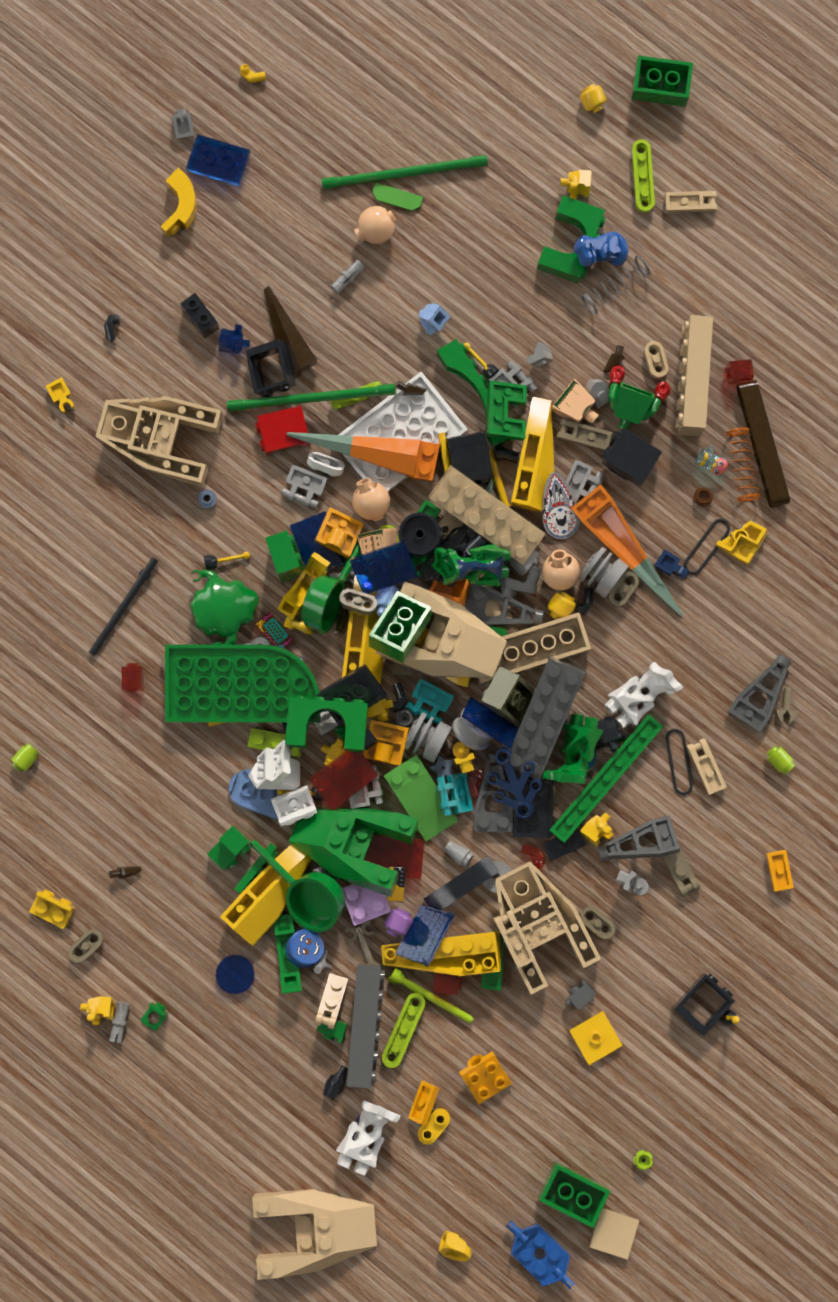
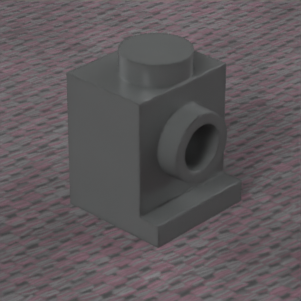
(580, 995)

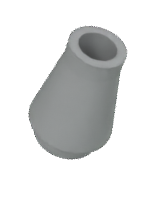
(461, 855)

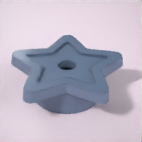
(441, 762)

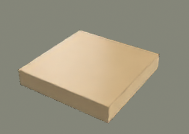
(614, 1233)

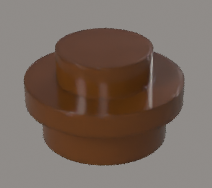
(703, 497)

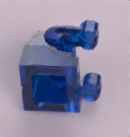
(232, 340)

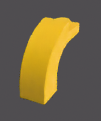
(186, 211)
(294, 598)

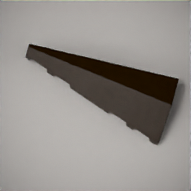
(285, 330)

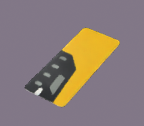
(398, 894)

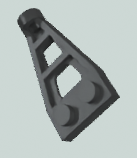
(477, 602)
(750, 714)
(492, 821)
(664, 834)

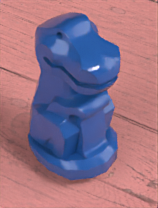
(605, 247)

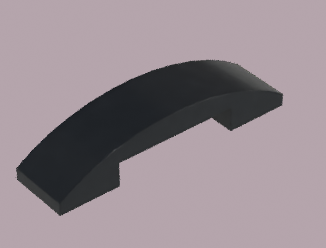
(462, 884)

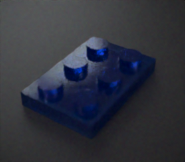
(218, 160)
(383, 567)

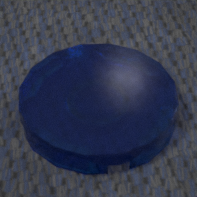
(235, 974)

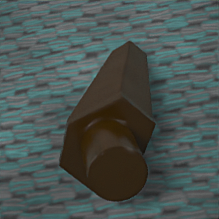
(615, 358)
(410, 389)
(342, 619)
(123, 872)

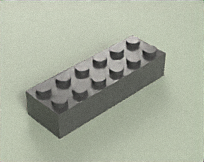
(545, 715)
(364, 1026)

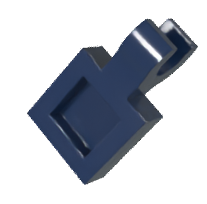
(669, 563)

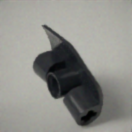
(471, 541)

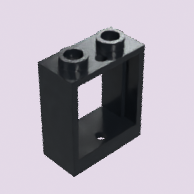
(265, 350)
(702, 1029)

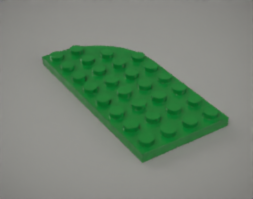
(233, 683)

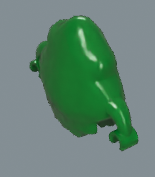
(222, 606)

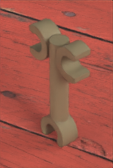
(360, 932)

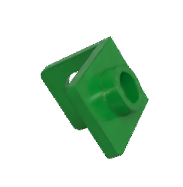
(160, 1009)

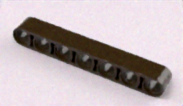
(763, 443)

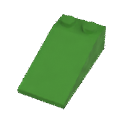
(419, 797)

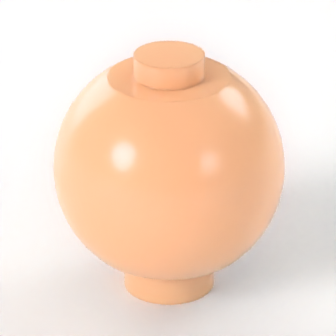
(375, 225)
(370, 500)
(561, 570)

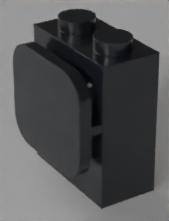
(470, 456)
(630, 457)

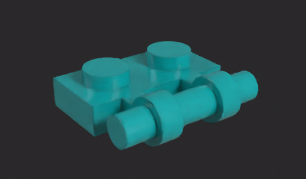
(431, 696)
(459, 794)

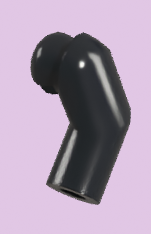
(109, 326)
(587, 603)
(400, 697)

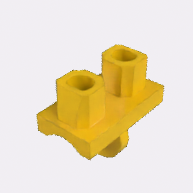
(463, 757)

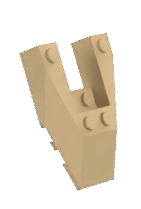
(147, 431)
(456, 641)
(542, 916)
(326, 1230)

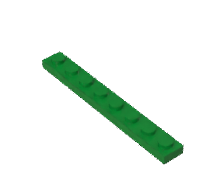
(605, 778)

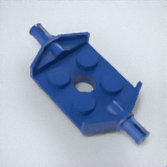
(550, 1267)

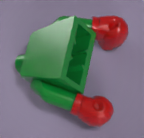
(631, 402)

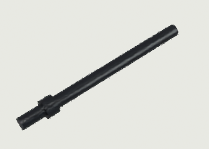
(144, 575)

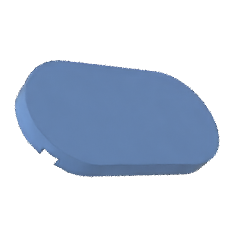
(247, 796)

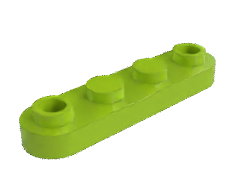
(643, 176)
(403, 1030)

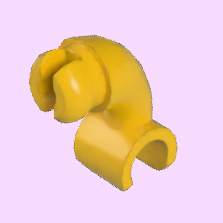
(292, 624)

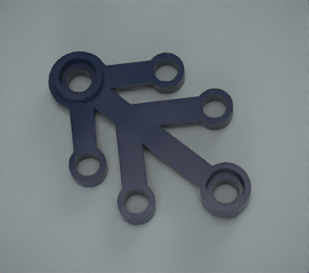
(515, 785)

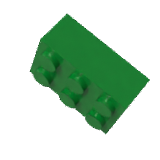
(662, 81)
(285, 556)
(399, 627)
(574, 1194)

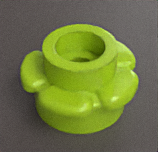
(638, 1160)

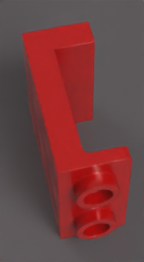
(276, 425)

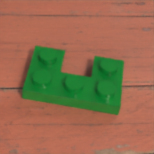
(498, 423)

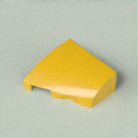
(744, 542)

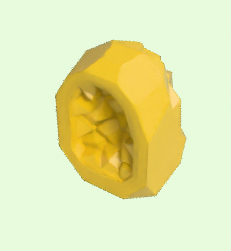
(454, 1247)

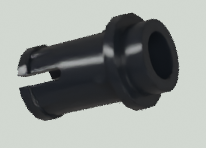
(506, 454)

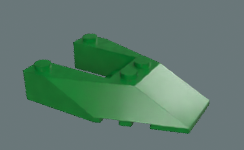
(342, 838)

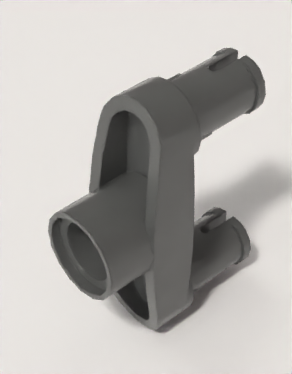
(511, 586)

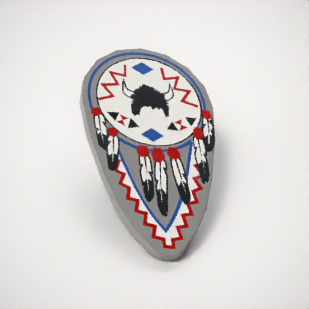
(556, 508)

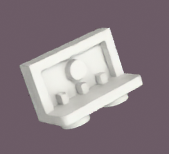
(294, 806)

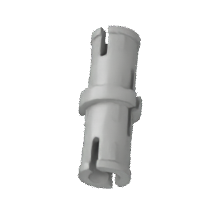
(347, 276)
(119, 1022)

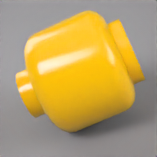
(593, 98)
(561, 605)

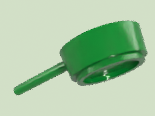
(322, 598)
(311, 900)

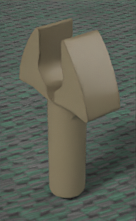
(786, 707)

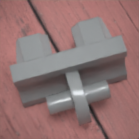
(633, 883)

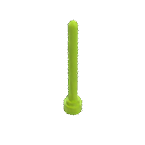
(398, 978)

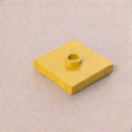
(595, 1037)

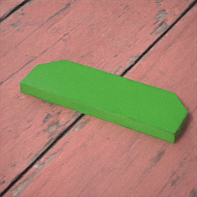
(396, 197)

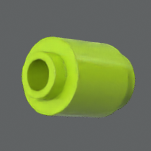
(24, 758)
(780, 759)

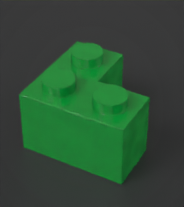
(229, 848)

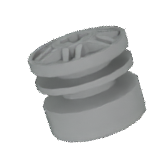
(603, 572)
(427, 737)

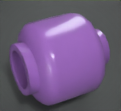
(398, 922)

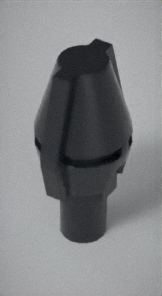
(335, 1083)

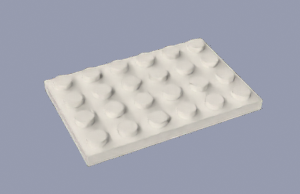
(404, 418)

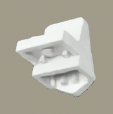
(276, 769)

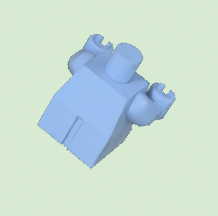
(433, 318)
(384, 597)

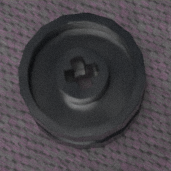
(424, 524)

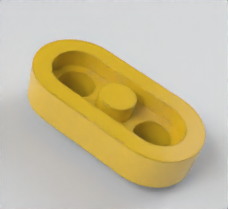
(434, 1126)

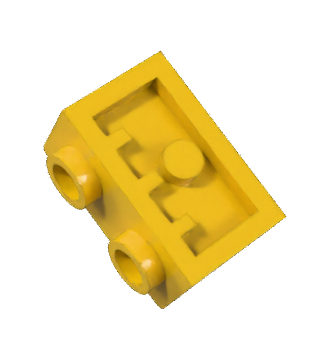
(52, 909)

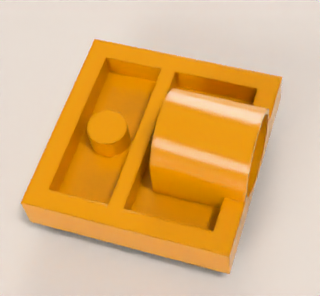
(338, 532)
(389, 744)
(485, 1076)

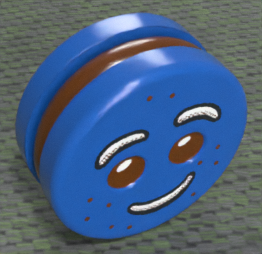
(304, 948)

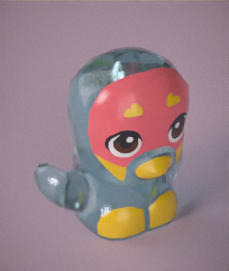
(712, 462)

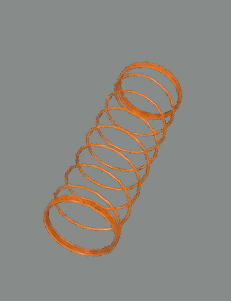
(740, 499)

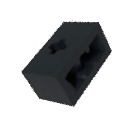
(199, 315)

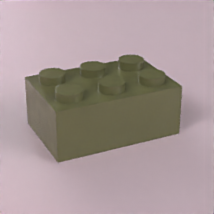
(508, 695)

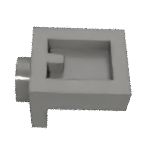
(182, 124)

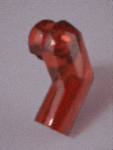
(473, 782)
(535, 854)

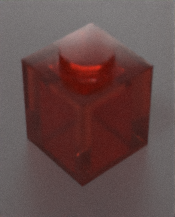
(739, 371)
(132, 678)
(447, 984)

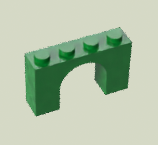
(588, 220)
(303, 710)

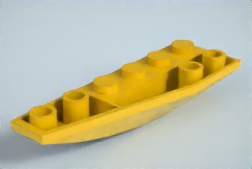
(535, 459)
(357, 642)
(264, 897)
(456, 955)

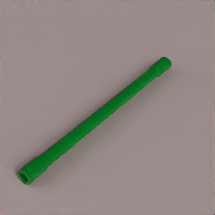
(471, 162)
(380, 390)

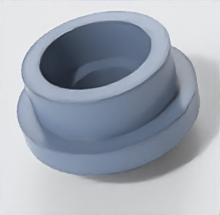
(207, 505)

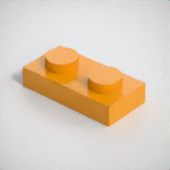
(779, 870)
(423, 1103)

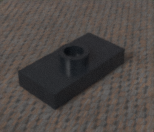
(556, 849)

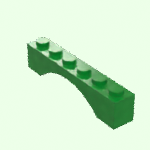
(456, 361)

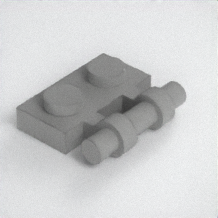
(503, 376)
(579, 475)
(307, 481)
(361, 798)

